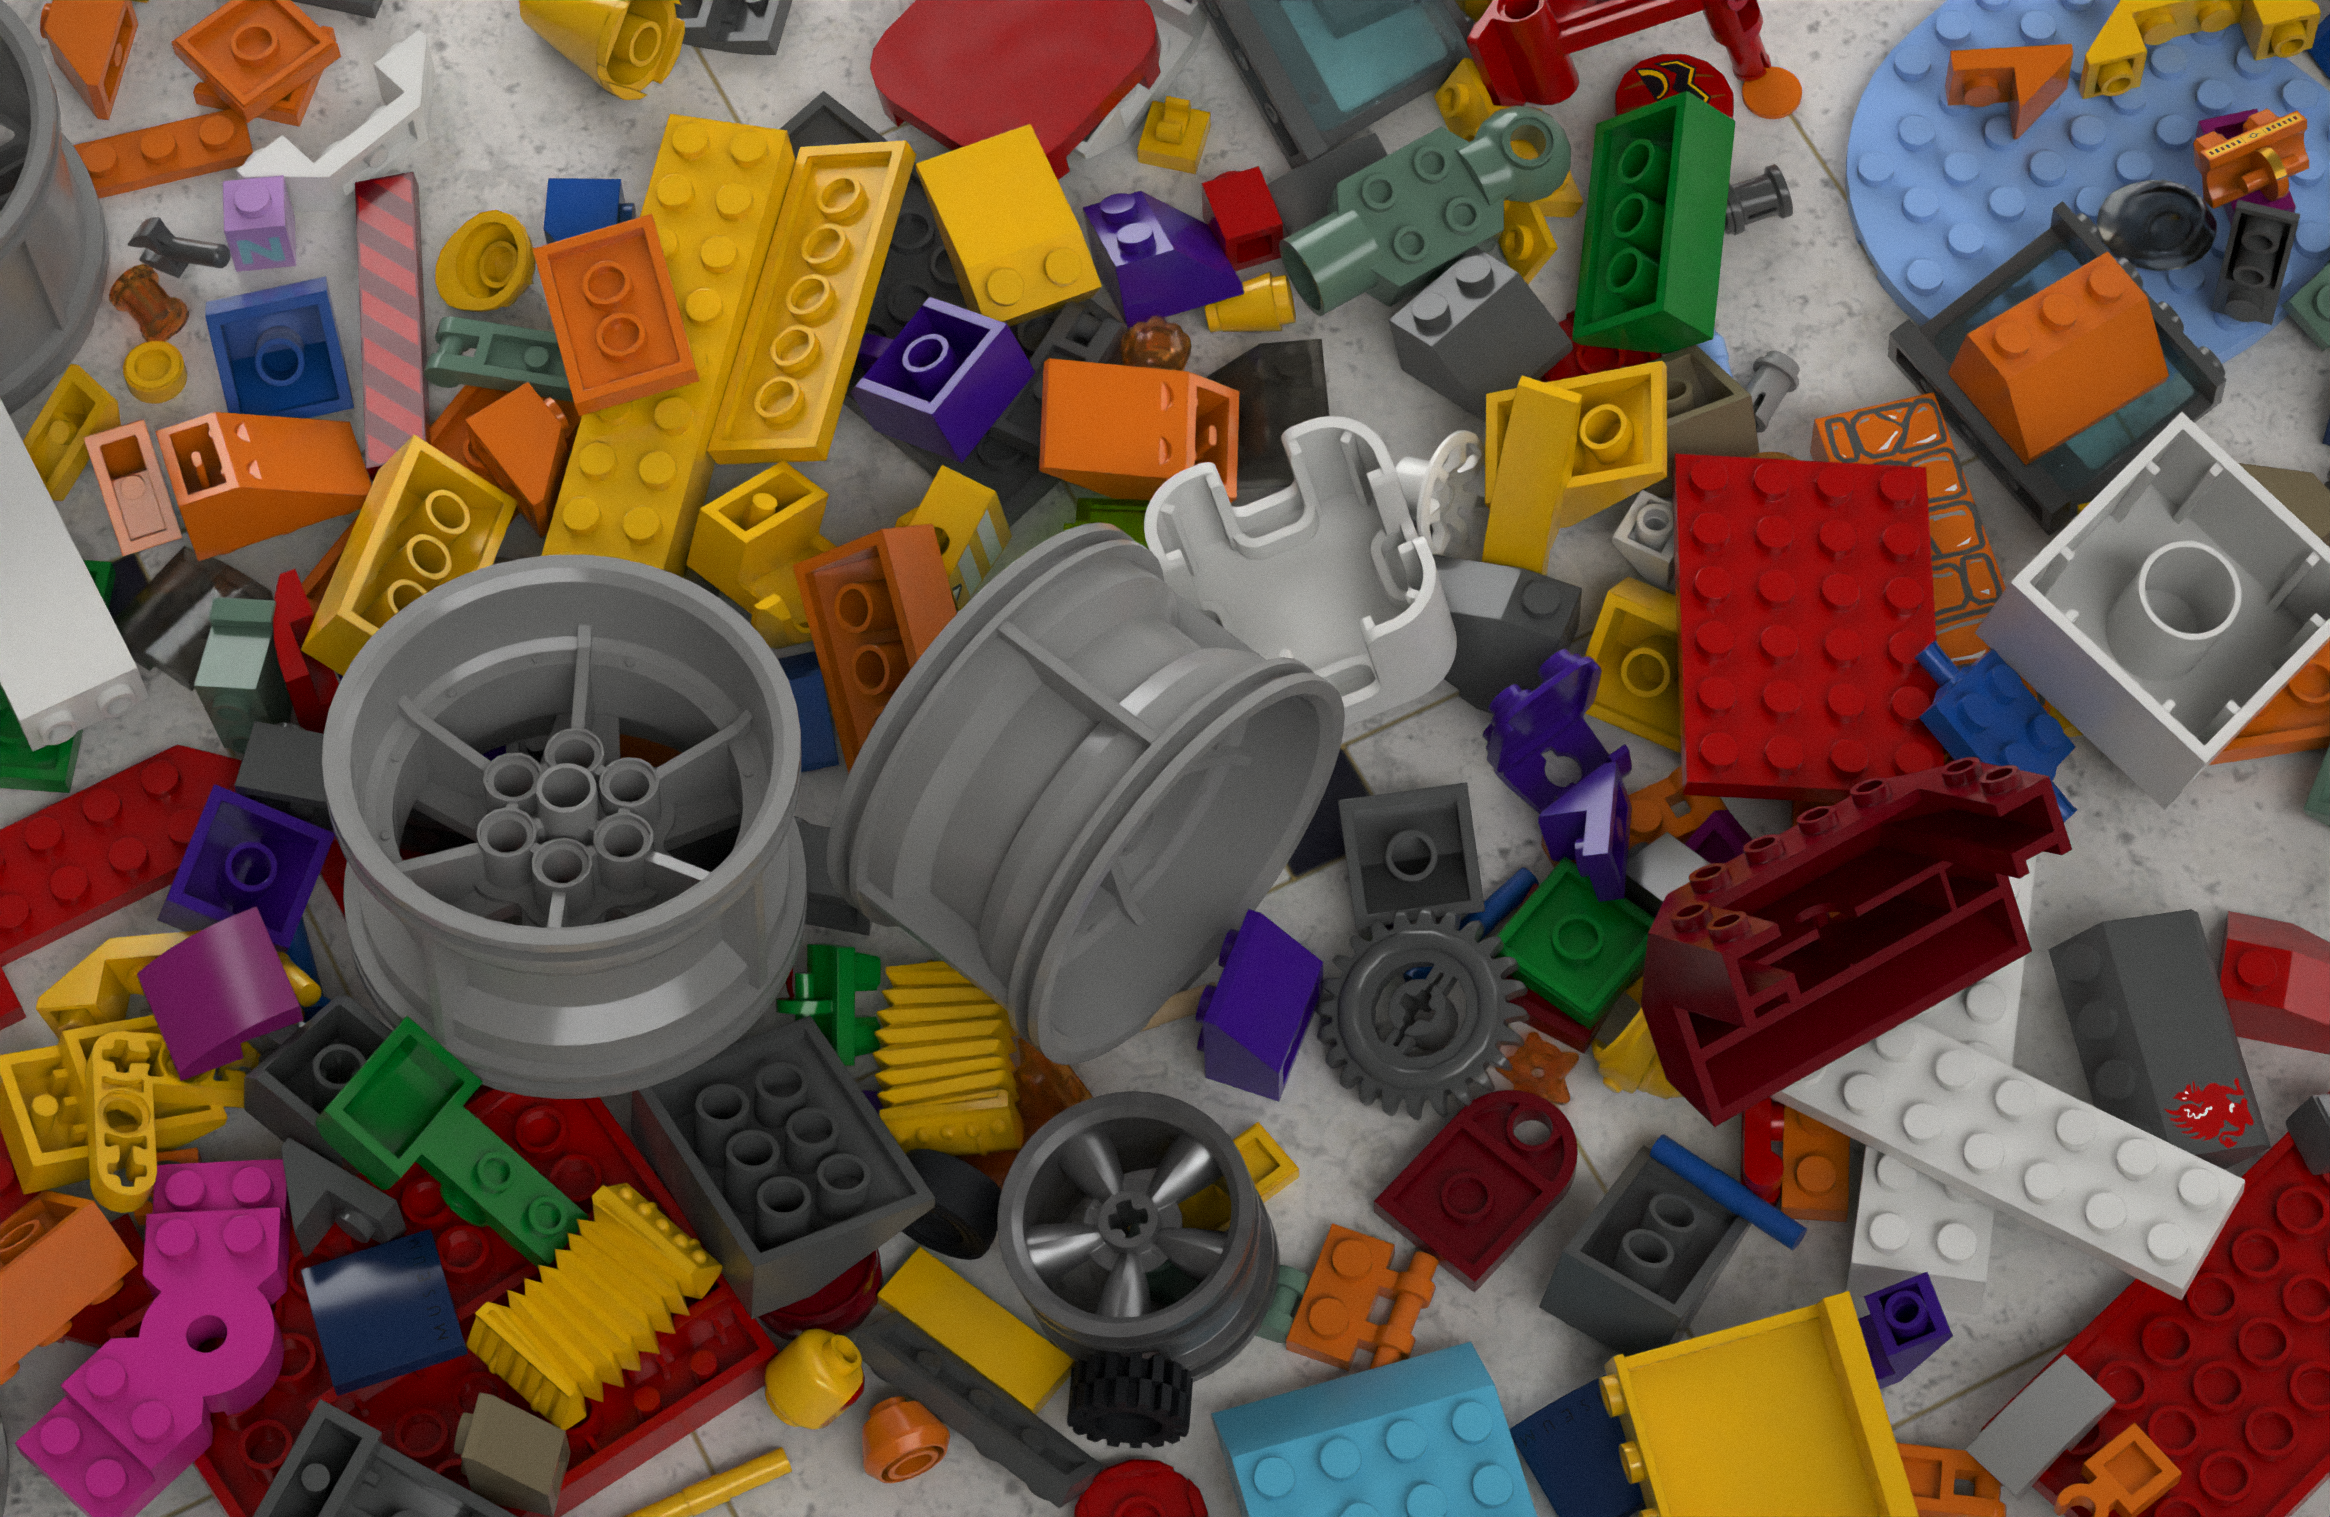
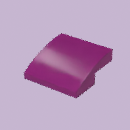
(218, 993)

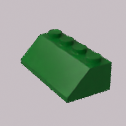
(1655, 227)

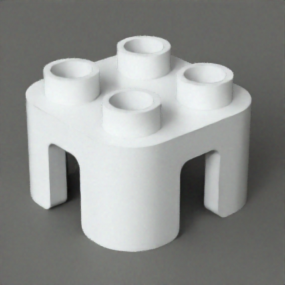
(1315, 568)

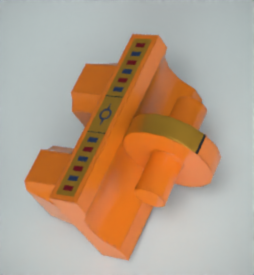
(2254, 160)

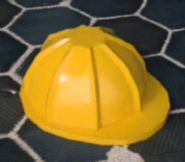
(486, 263)

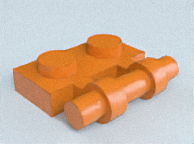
(1343, 1294)

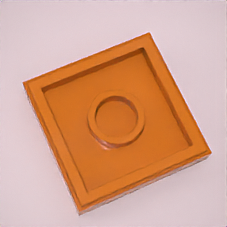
(255, 52)

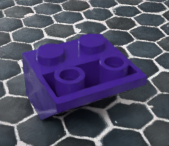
(1258, 1008)

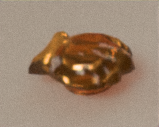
(1156, 345)

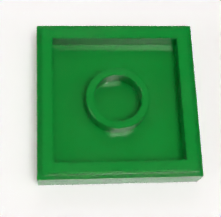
(1574, 947)

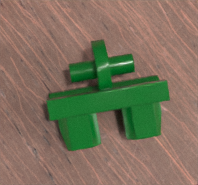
(829, 998)

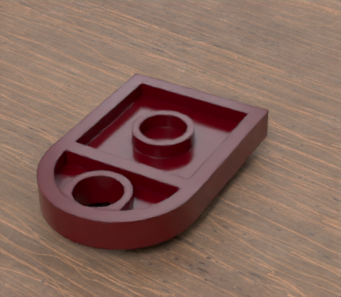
(1480, 1187)

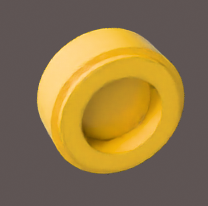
(155, 372)

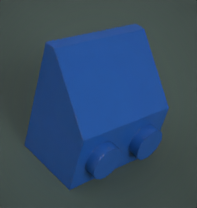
(280, 351)

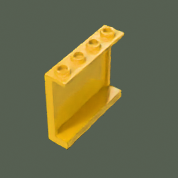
(1760, 1421)

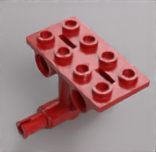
(1527, 44)

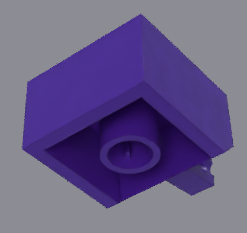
(941, 378)

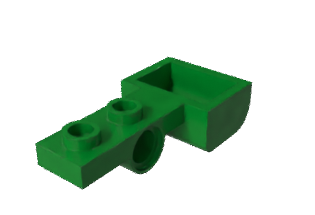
(411, 1110)

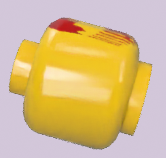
(814, 1379)

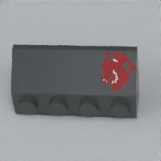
(2160, 1034)

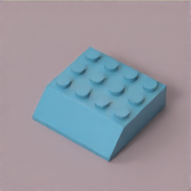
(1379, 1444)

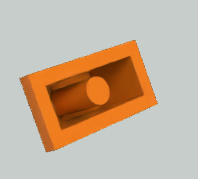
(91, 46)
(523, 450)

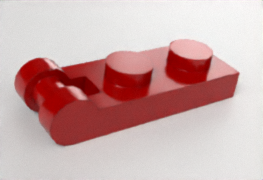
(1759, 1166)

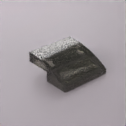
(171, 614)

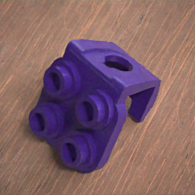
(1545, 720)

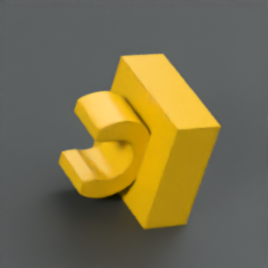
(1174, 135)

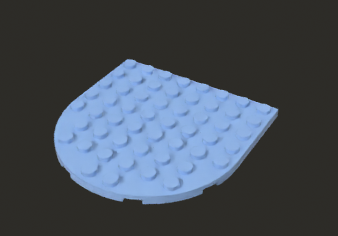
(1953, 196)

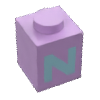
(259, 223)

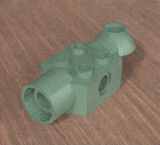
(1423, 210)

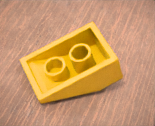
(1008, 228)
(1617, 443)

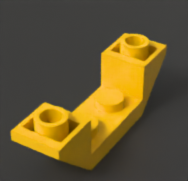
(2119, 51)
(102, 983)

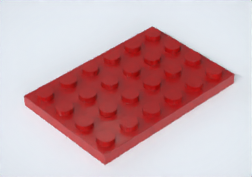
(1801, 625)

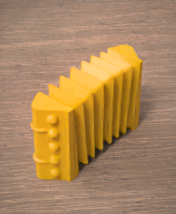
(946, 1064)
(594, 1307)

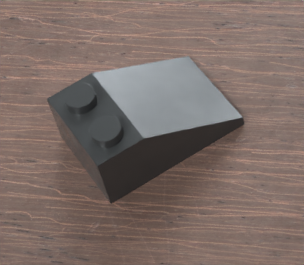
(1643, 1260)

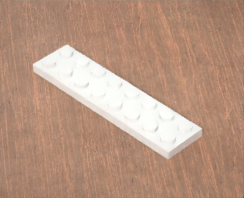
(2026, 1151)

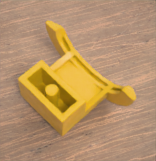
(752, 541)

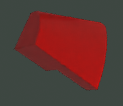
(307, 679)

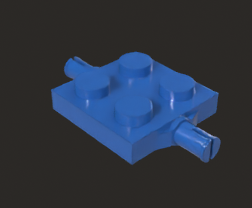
(1993, 717)

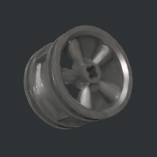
(1087, 1154)

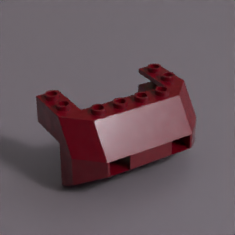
(1765, 987)

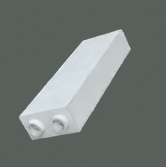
(57, 638)

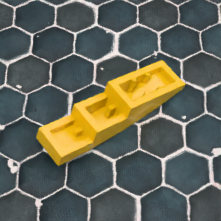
(1532, 476)

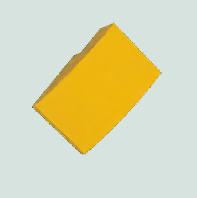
(47, 1108)

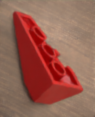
(2276, 982)

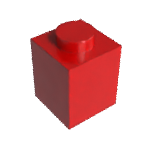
(1243, 217)

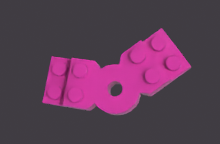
(147, 1400)

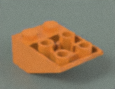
(1134, 427)
(260, 476)

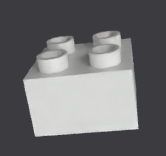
(2168, 610)

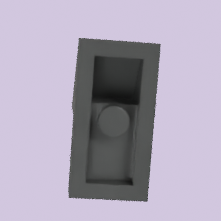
(328, 1194)

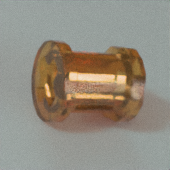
(148, 303)

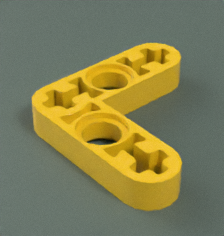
(136, 1095)

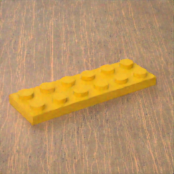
(812, 303)

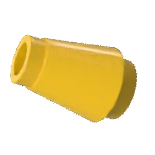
(1262, 307)

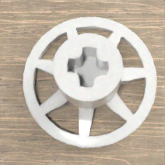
(1437, 490)

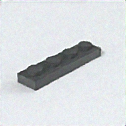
(977, 1409)

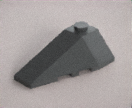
(1504, 625)

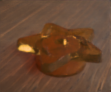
(1543, 1056)

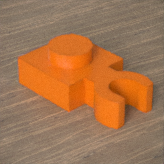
(2122, 1477)

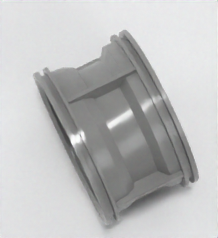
(580, 656)
(1082, 791)

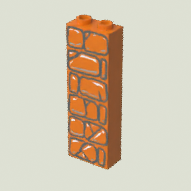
(1962, 560)

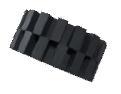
(1130, 1399)

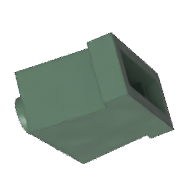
(241, 671)

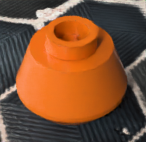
(902, 1440)

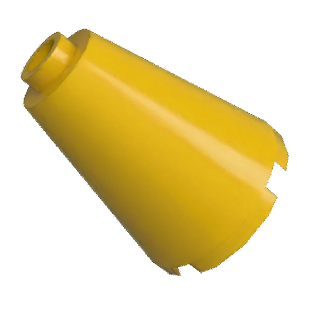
(611, 41)

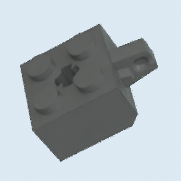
(306, 1069)

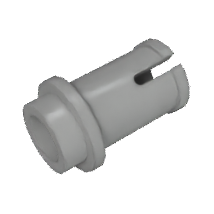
(1772, 380)

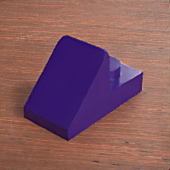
(1593, 829)

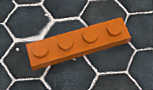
(166, 152)

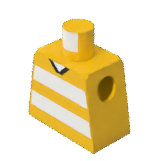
(967, 529)

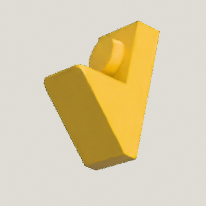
(57, 436)

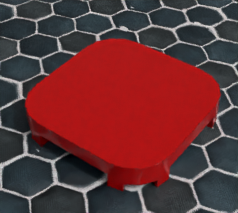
(1006, 64)

